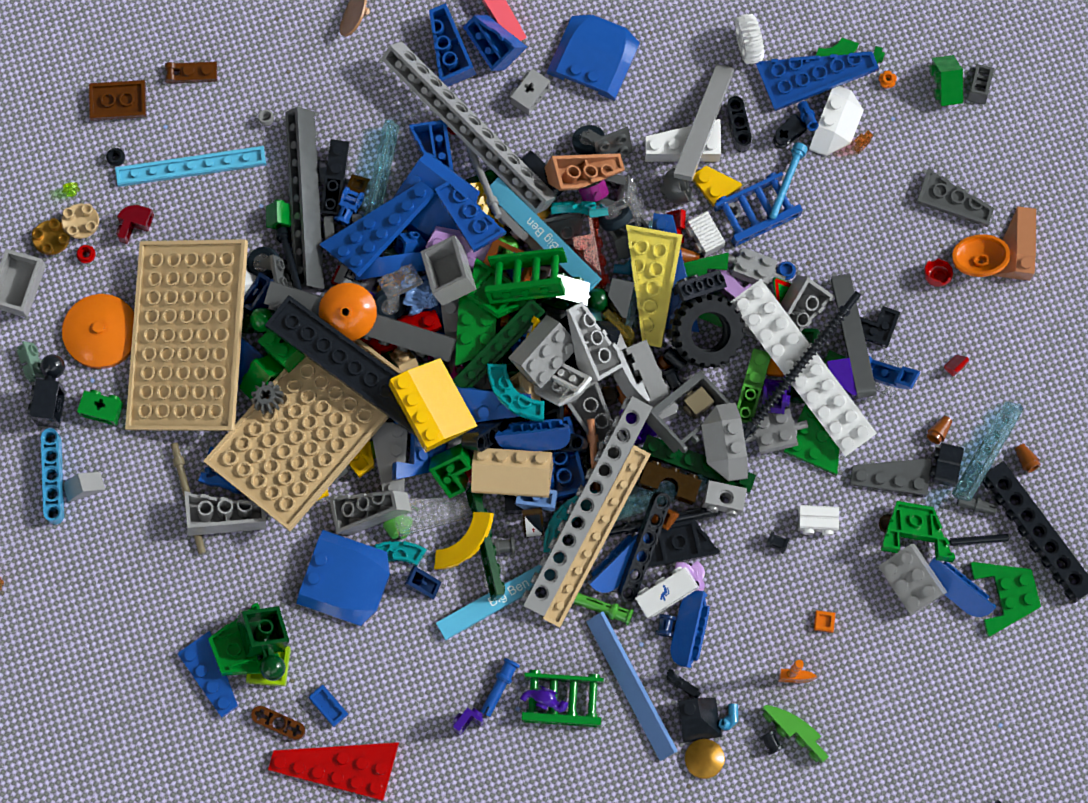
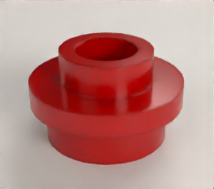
(83, 249)

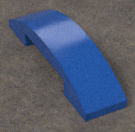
(392, 263)
(893, 376)

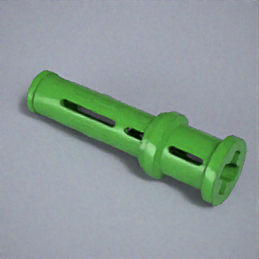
(612, 611)

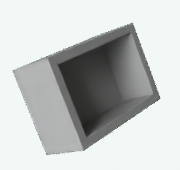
(448, 270)
(19, 281)
(543, 352)
(912, 579)

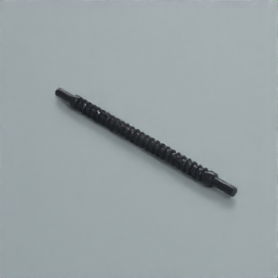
(751, 426)

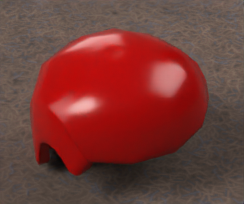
(938, 272)

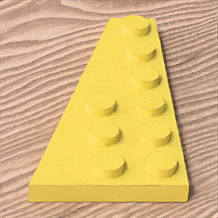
(654, 270)

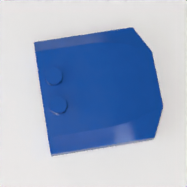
(594, 54)
(433, 174)
(345, 579)

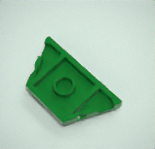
(484, 276)
(474, 330)

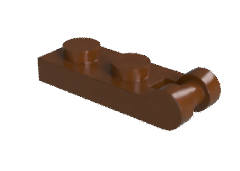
(191, 72)

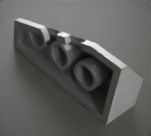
(592, 348)

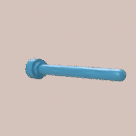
(798, 152)

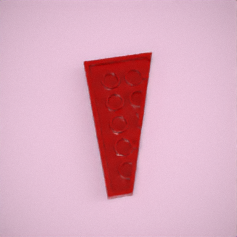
(349, 768)

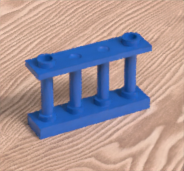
(757, 227)

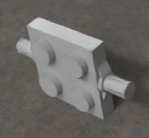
(754, 266)
(777, 432)

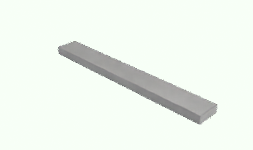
(703, 122)

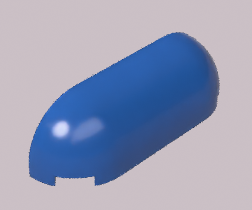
(535, 435)
(610, 570)
(962, 590)
(690, 629)

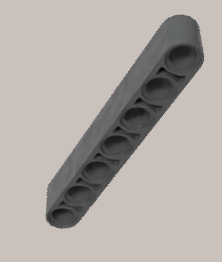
(854, 338)

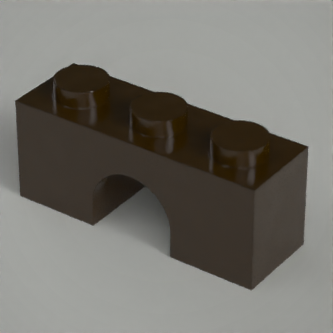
(686, 485)

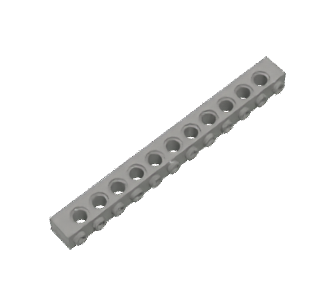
(468, 127)
(641, 411)

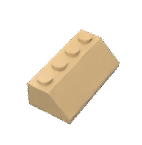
(512, 472)

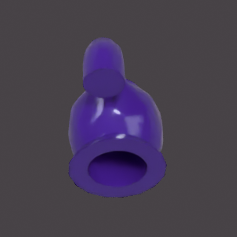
(545, 698)

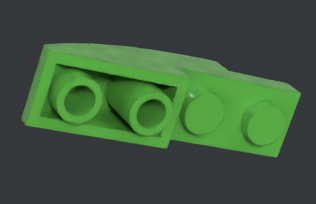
(753, 384)
(790, 725)

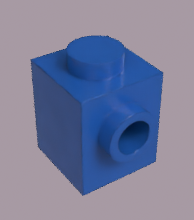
(409, 243)

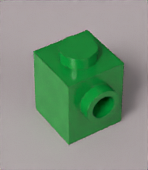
(278, 215)

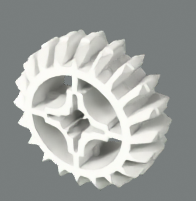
(749, 38)

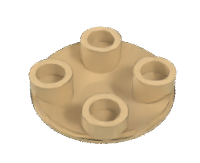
(80, 221)

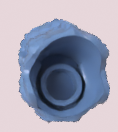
(419, 299)

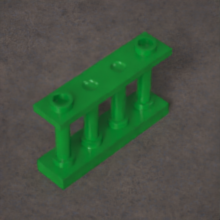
(528, 289)
(571, 717)

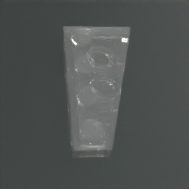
(431, 514)

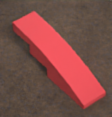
(504, 16)

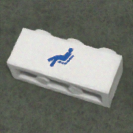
(666, 592)

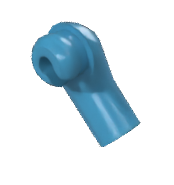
(623, 269)
(731, 719)

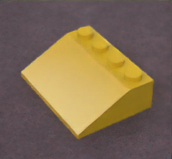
(432, 404)

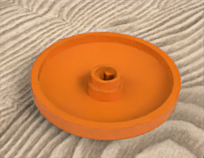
(99, 331)

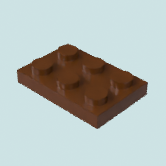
(117, 100)

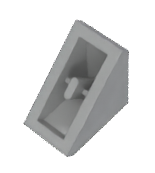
(83, 485)

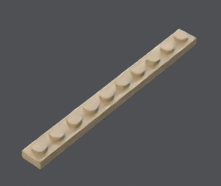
(597, 535)

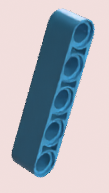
(49, 467)

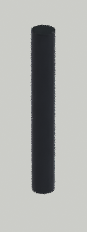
(979, 539)

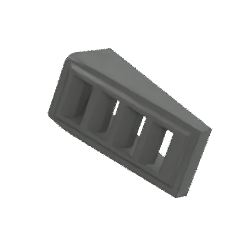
(976, 94)

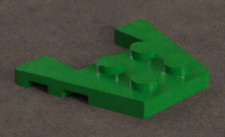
(700, 267)
(916, 523)
(1015, 593)
(230, 653)

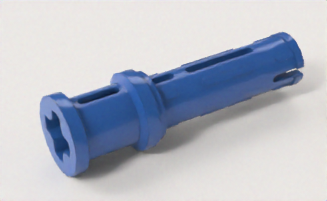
(503, 678)

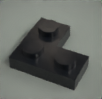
(882, 330)

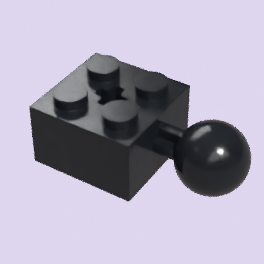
(48, 393)

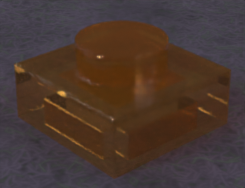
(863, 141)

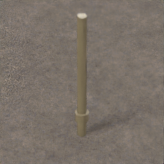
(179, 462)

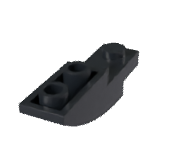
(335, 176)

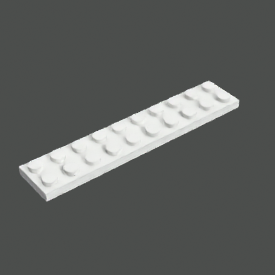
(816, 383)

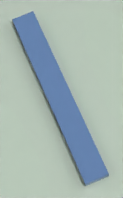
(632, 686)

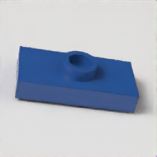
(328, 705)

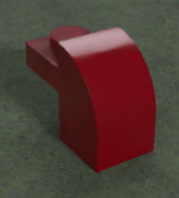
(133, 217)

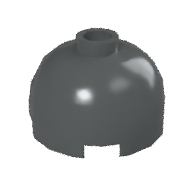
(676, 189)

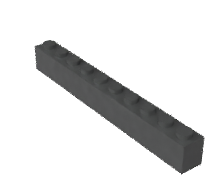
(304, 198)
(385, 329)

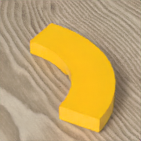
(467, 545)

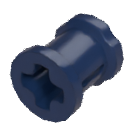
(665, 625)

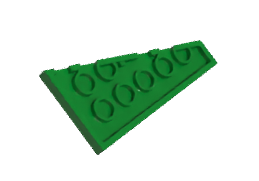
(814, 442)

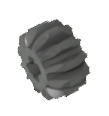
(263, 404)

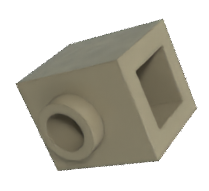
(697, 403)

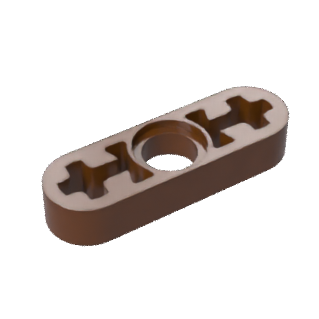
(267, 712)

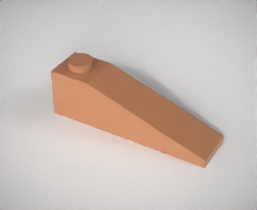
(579, 171)
(1022, 245)

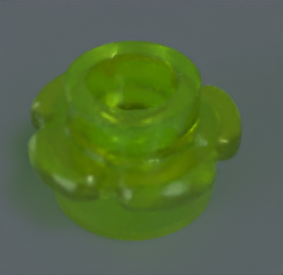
(70, 189)

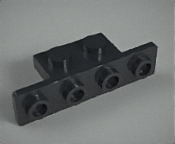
(699, 285)

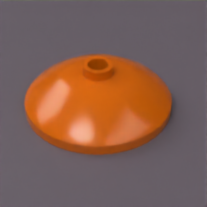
(981, 255)
(360, 306)

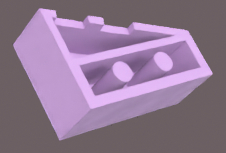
(441, 233)

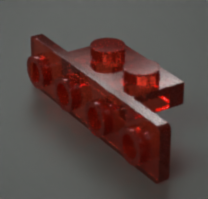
(589, 250)

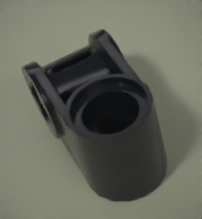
(790, 130)

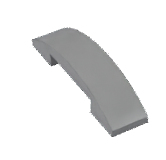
(626, 380)

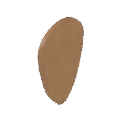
(353, 16)

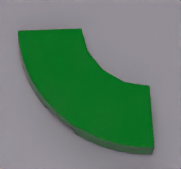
(842, 48)

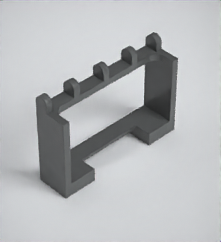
(660, 426)

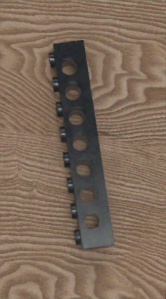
(1038, 521)

